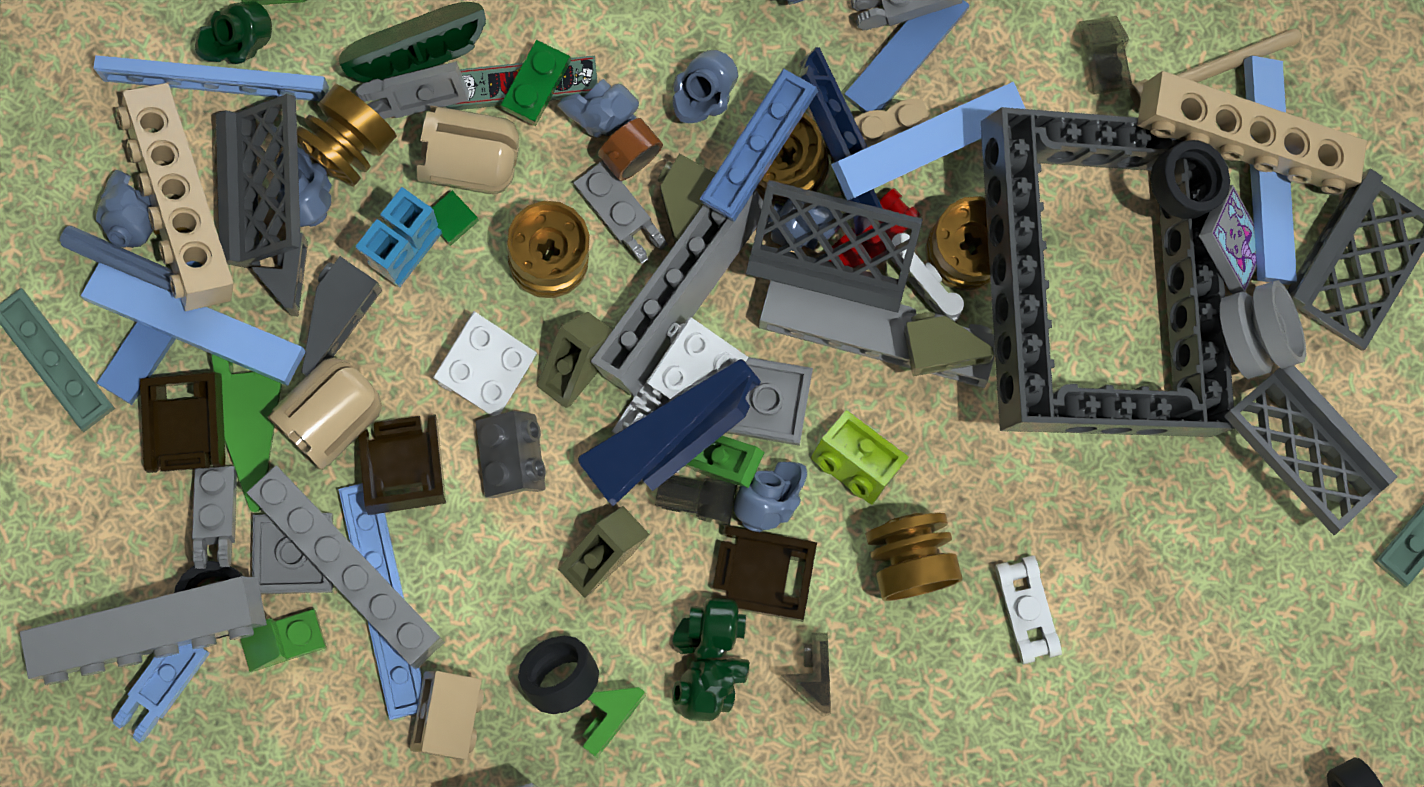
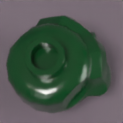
(234, 33)
(710, 629)
(709, 687)

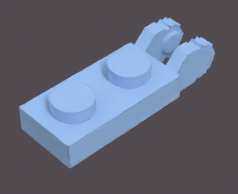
(160, 688)

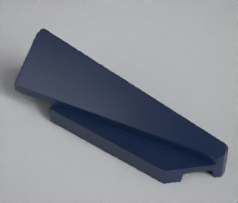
(836, 124)
(671, 434)

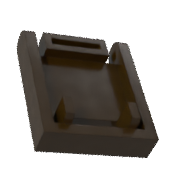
(183, 430)
(401, 460)
(758, 569)

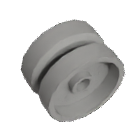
(1262, 329)

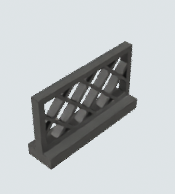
(242, 182)
(1330, 247)
(819, 273)
(1325, 433)

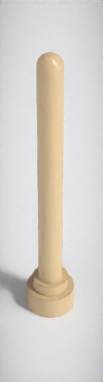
(1228, 61)

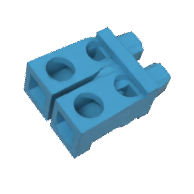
(400, 249)

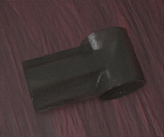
(704, 498)

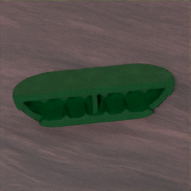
(415, 43)

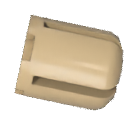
(468, 150)
(327, 411)

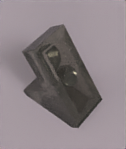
(1105, 54)
(814, 686)

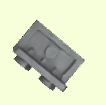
(510, 454)

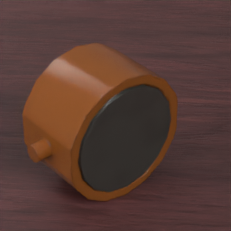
(630, 149)

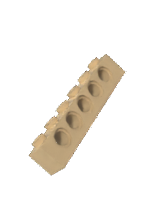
(156, 109)
(1239, 118)

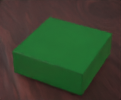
(453, 217)

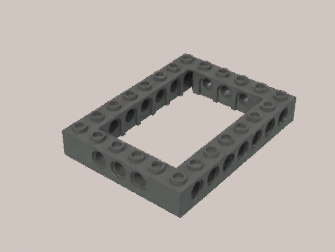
(1200, 360)

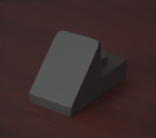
(287, 282)

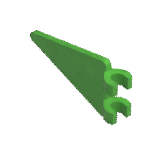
(247, 430)

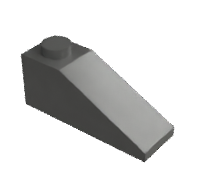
(338, 307)

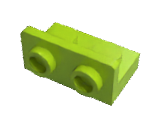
(858, 457)

